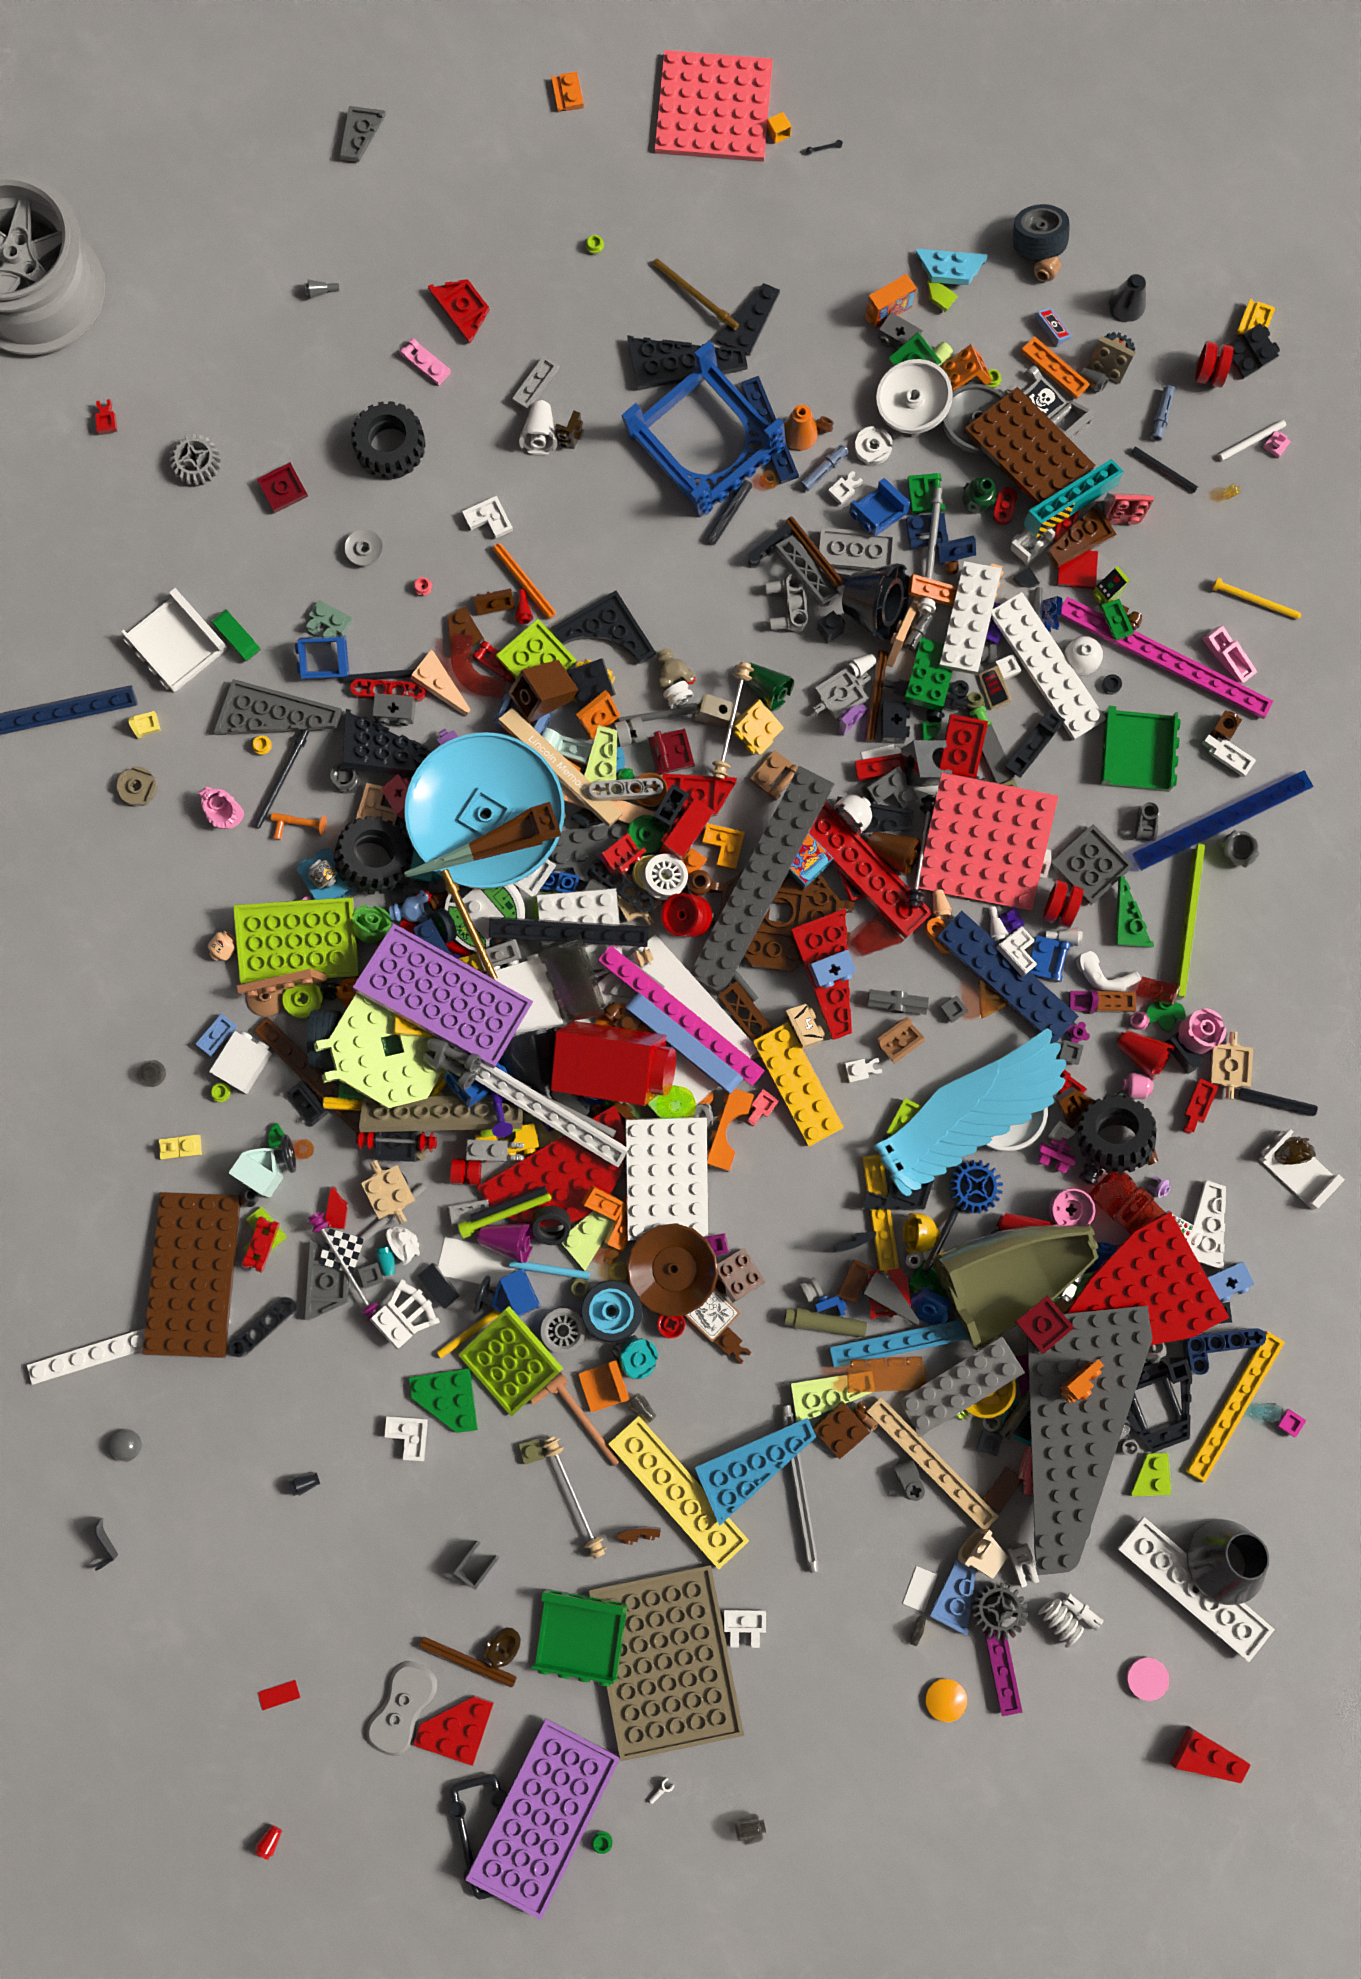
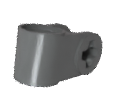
(1147, 826)
(908, 1477)

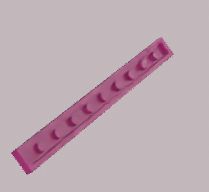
(683, 1016)

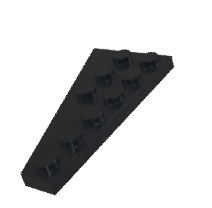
(672, 361)

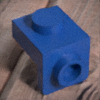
(826, 1302)

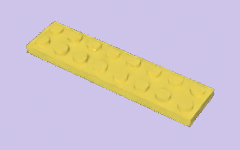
(677, 1492)

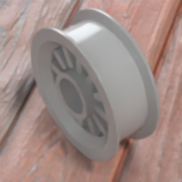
(576, 1342)

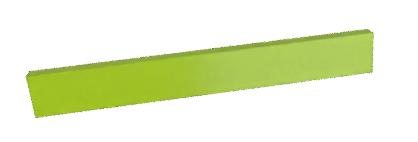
(1189, 919)

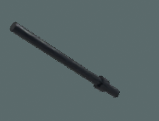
(300, 742)

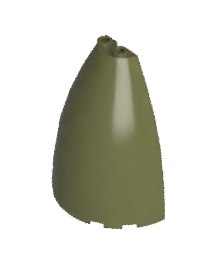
(1009, 1272)

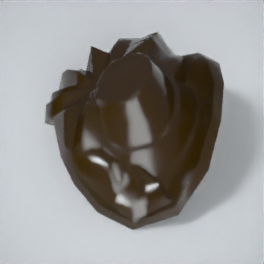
(1295, 1151)
(502, 1647)

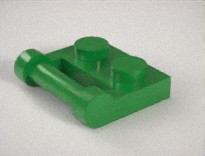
(920, 494)

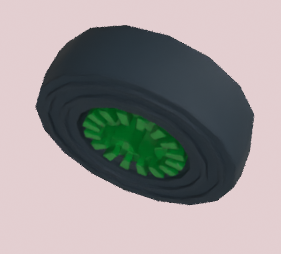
(444, 924)

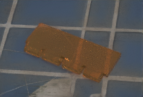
(879, 1377)

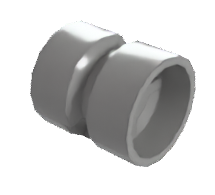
(623, 731)

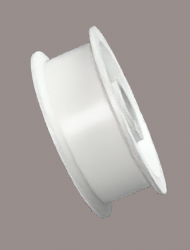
(659, 864)

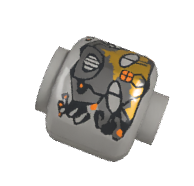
(322, 874)

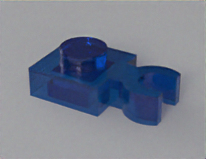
(1050, 611)

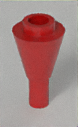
(523, 611)

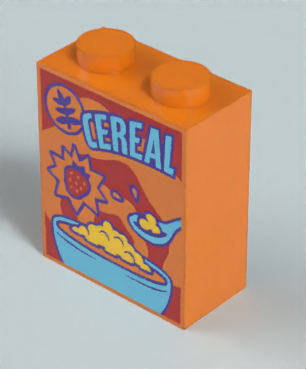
(893, 298)

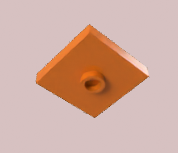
(598, 712)

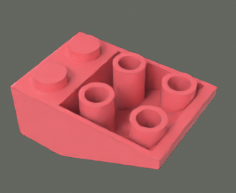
(1126, 507)

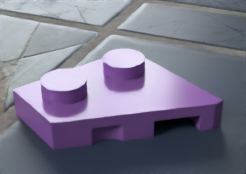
(850, 718)

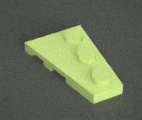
(587, 1237)

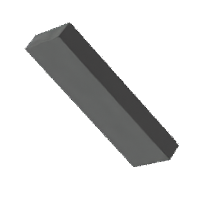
(995, 757)

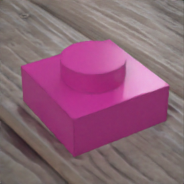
(1291, 1423)

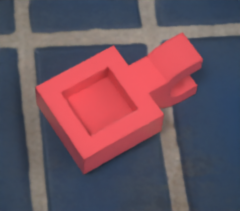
(763, 1106)

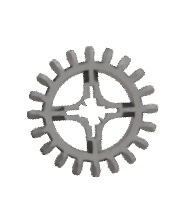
(183, 459)

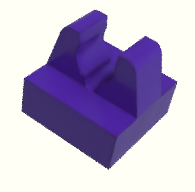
(1011, 920)

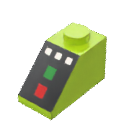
(1111, 586)

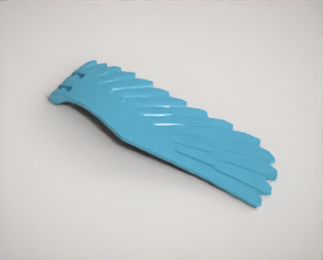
(973, 1111)

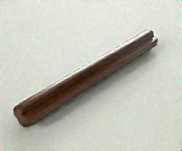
(814, 552)
(876, 694)
(467, 1662)

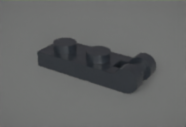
(768, 545)

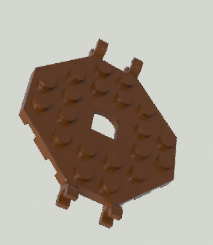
(773, 942)

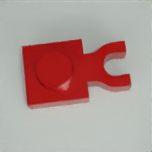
(106, 418)

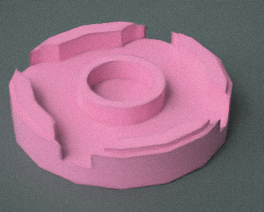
(1147, 1678)

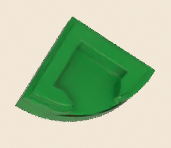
(930, 730)
(275, 1136)

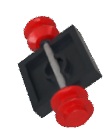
(396, 1144)

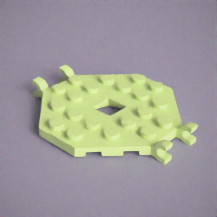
(362, 1061)

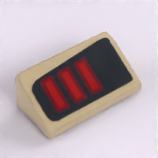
(995, 688)

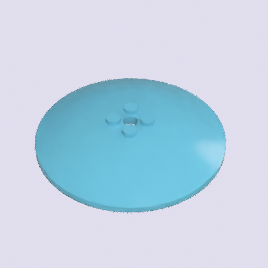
(475, 776)

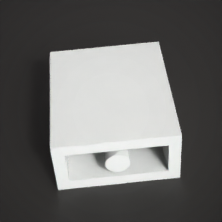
(241, 1061)

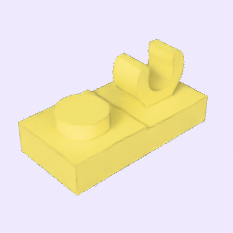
(180, 1147)

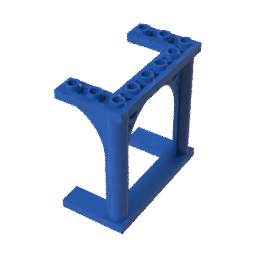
(769, 435)

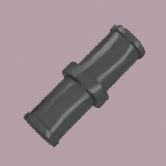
(918, 631)

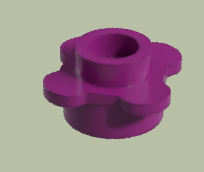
(1072, 1030)

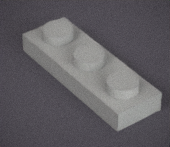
(535, 383)

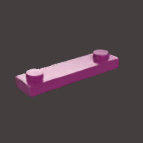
(1003, 1675)

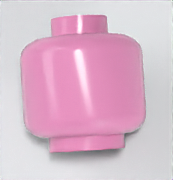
(1137, 1085)

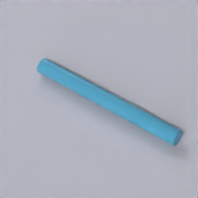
(550, 1269)

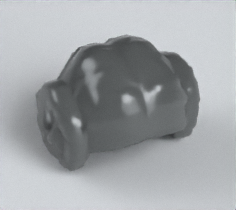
(1240, 848)

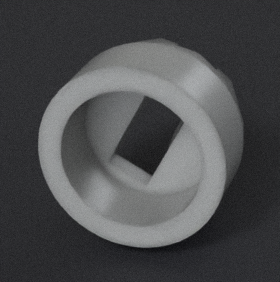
(1127, 1450)

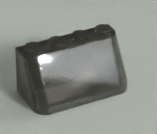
(572, 979)

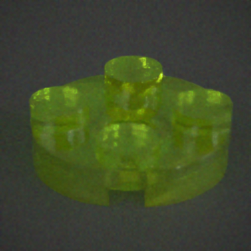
(676, 1094)

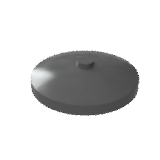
(967, 405)

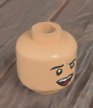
(222, 946)

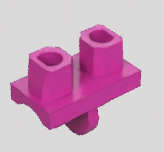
(1048, 1152)

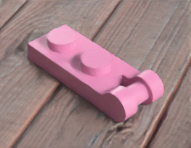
(425, 362)

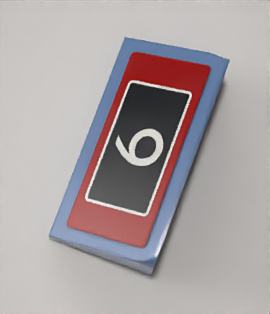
(1053, 326)

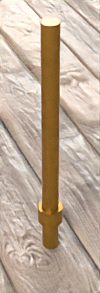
(722, 315)
(452, 888)

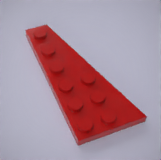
(818, 941)

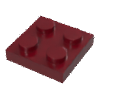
(282, 487)
(1044, 1324)

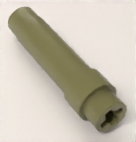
(805, 1320)

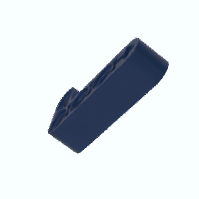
(1224, 1344)

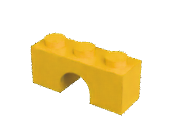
(526, 1135)

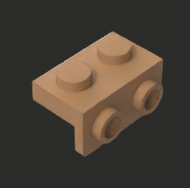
(900, 1040)

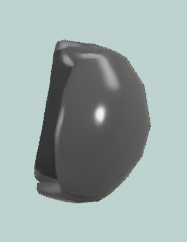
(125, 1445)

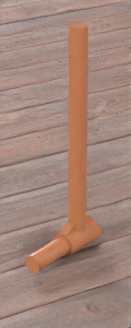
(558, 1385)

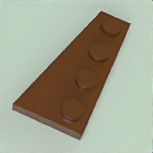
(1082, 537)

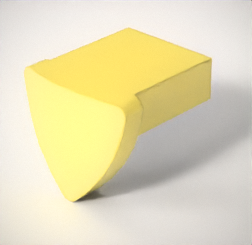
(144, 724)

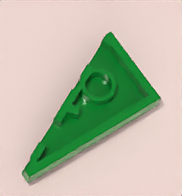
(1129, 922)

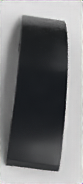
(1035, 743)

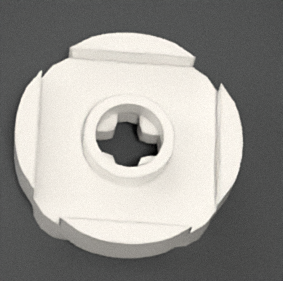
(873, 435)

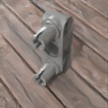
(795, 604)

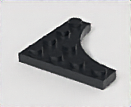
(609, 621)

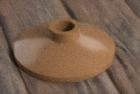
(268, 1006)

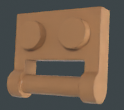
(769, 772)

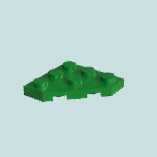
(448, 1398)

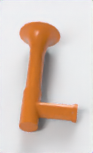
(319, 824)

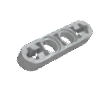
(625, 793)

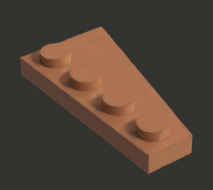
(282, 982)

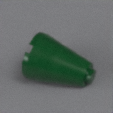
(770, 686)

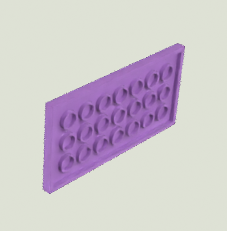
(443, 995)
(542, 1818)

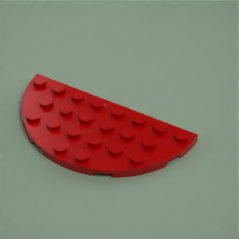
(565, 1170)

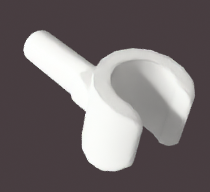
(661, 1790)

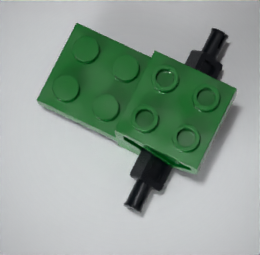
(927, 681)

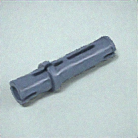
(1161, 419)
(826, 465)

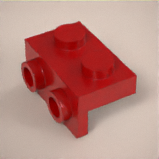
(621, 854)

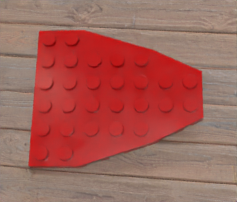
(1158, 1272)

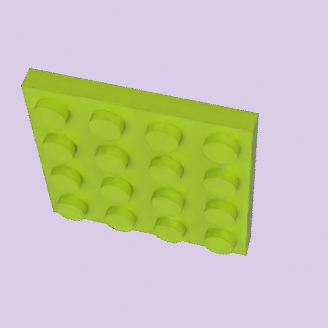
(510, 1361)

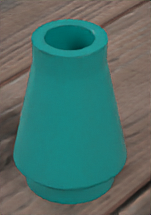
(386, 1260)

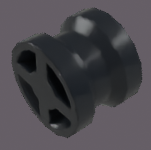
(1091, 1174)

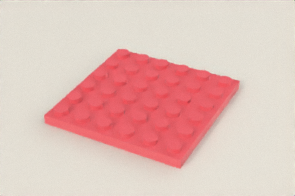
(713, 105)
(987, 841)

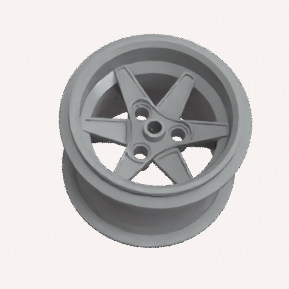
(60, 302)

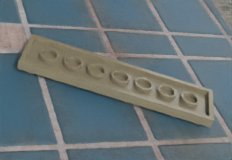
(436, 1114)

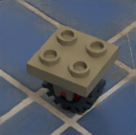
(1112, 356)

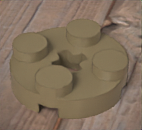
(142, 795)

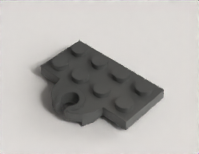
(582, 846)

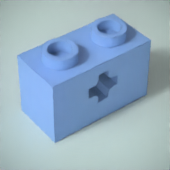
(821, 968)
(1237, 1274)

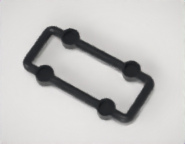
(457, 1811)

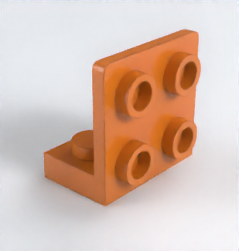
(965, 366)
(604, 1386)

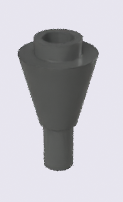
(317, 288)

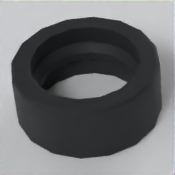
(551, 1238)

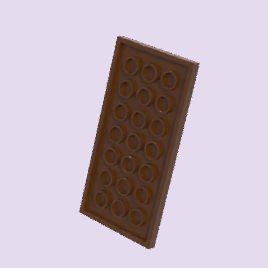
(192, 1275)

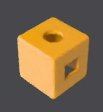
(779, 127)

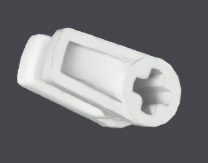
(1020, 1557)

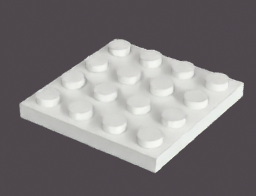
(582, 906)

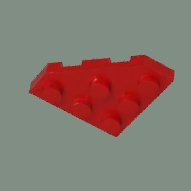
(457, 1730)

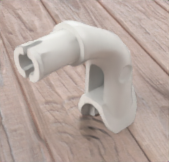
(1089, 966)

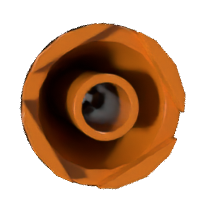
(800, 428)

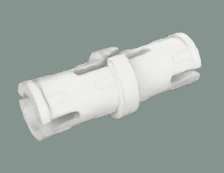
(1082, 1611)

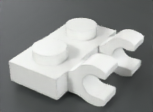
(745, 1621)

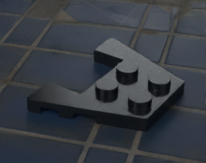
(896, 1200)

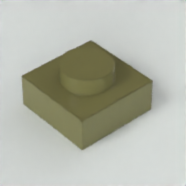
(531, 1451)

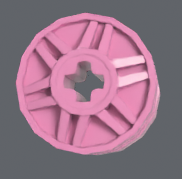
(1079, 1200)

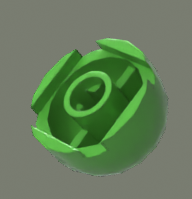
(371, 923)

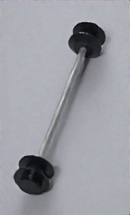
(914, 894)

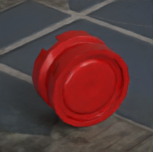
(671, 1326)

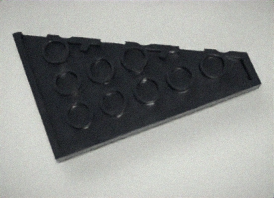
(377, 749)

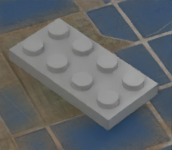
(857, 548)

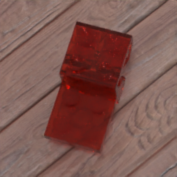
(1124, 1201)

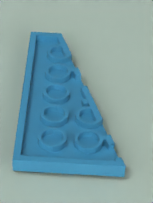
(742, 1472)

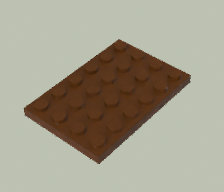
(1028, 447)

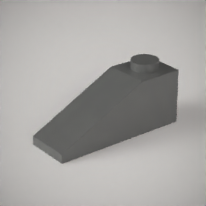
(887, 1294)

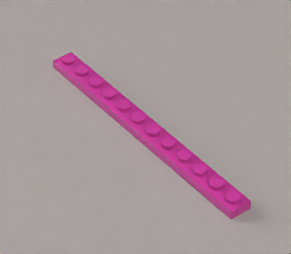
(1170, 660)

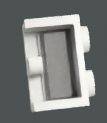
(1029, 547)

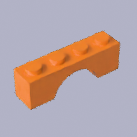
(737, 1105)

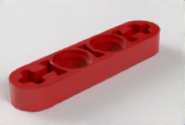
(388, 688)

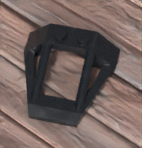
(1174, 1432)

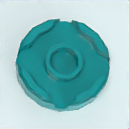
(638, 1358)

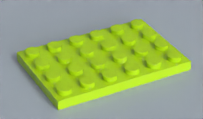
(296, 937)

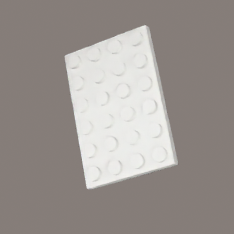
(666, 1174)

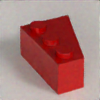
(686, 829)

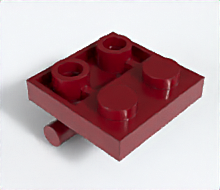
(671, 751)

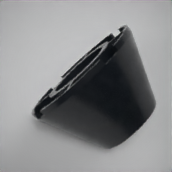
(877, 599)
(1211, 1567)

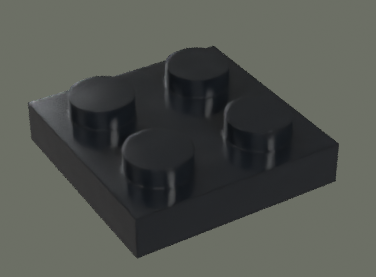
(591, 681)

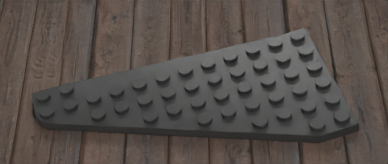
(1079, 1439)

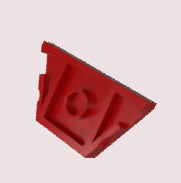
(462, 306)
(706, 789)

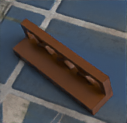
(750, 1007)

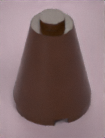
(895, 850)

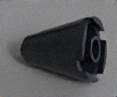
(1129, 299)

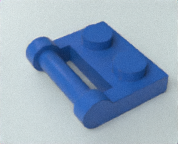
(1042, 955)

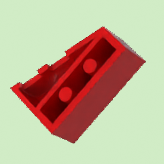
(1206, 1757)

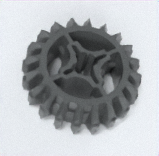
(1008, 1611)

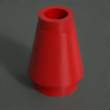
(267, 1844)

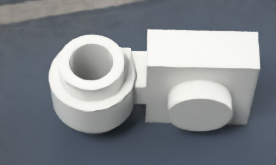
(919, 1257)

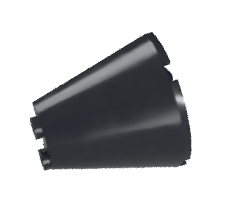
(531, 1059)

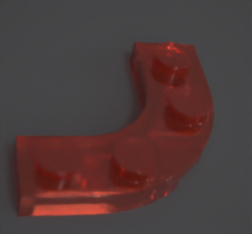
(466, 673)

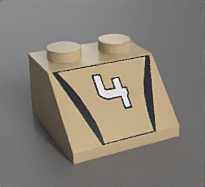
(804, 1027)

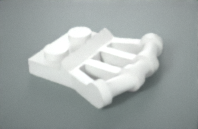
(394, 1324)

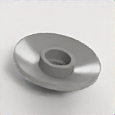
(363, 539)

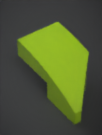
(941, 295)

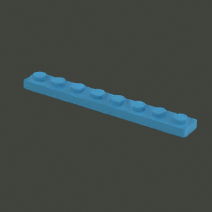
(898, 1343)

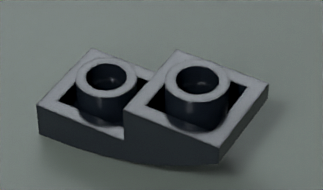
(438, 1285)

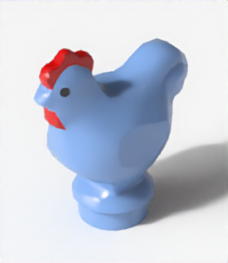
(412, 908)

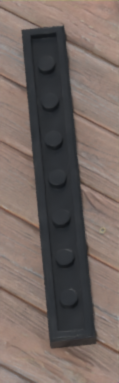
(557, 930)

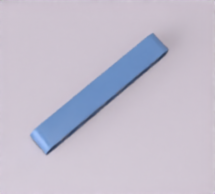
(684, 1043)

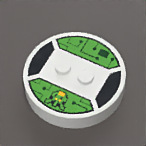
(481, 906)

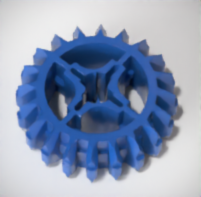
(981, 1193)

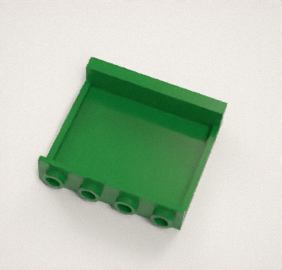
(1139, 750)
(580, 1637)

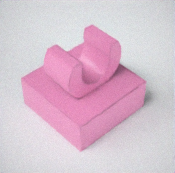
(1277, 444)

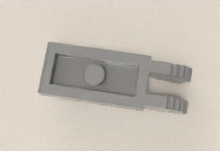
(492, 1150)

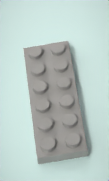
(961, 1386)

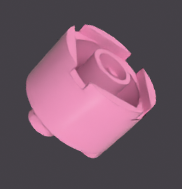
(1202, 1031)

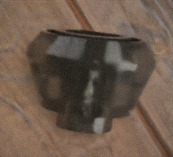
(151, 1078)

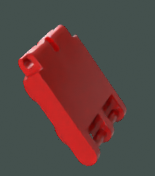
(901, 1283)

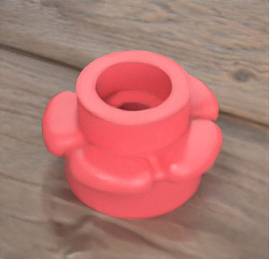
(419, 583)

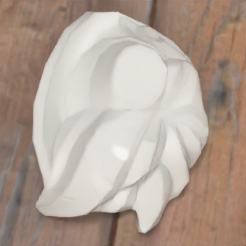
(403, 1243)

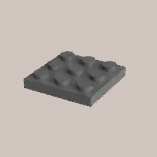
(1092, 864)

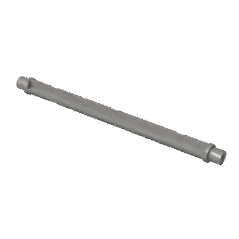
(802, 1502)

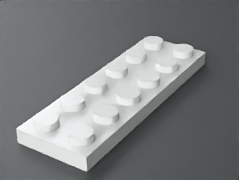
(970, 618)

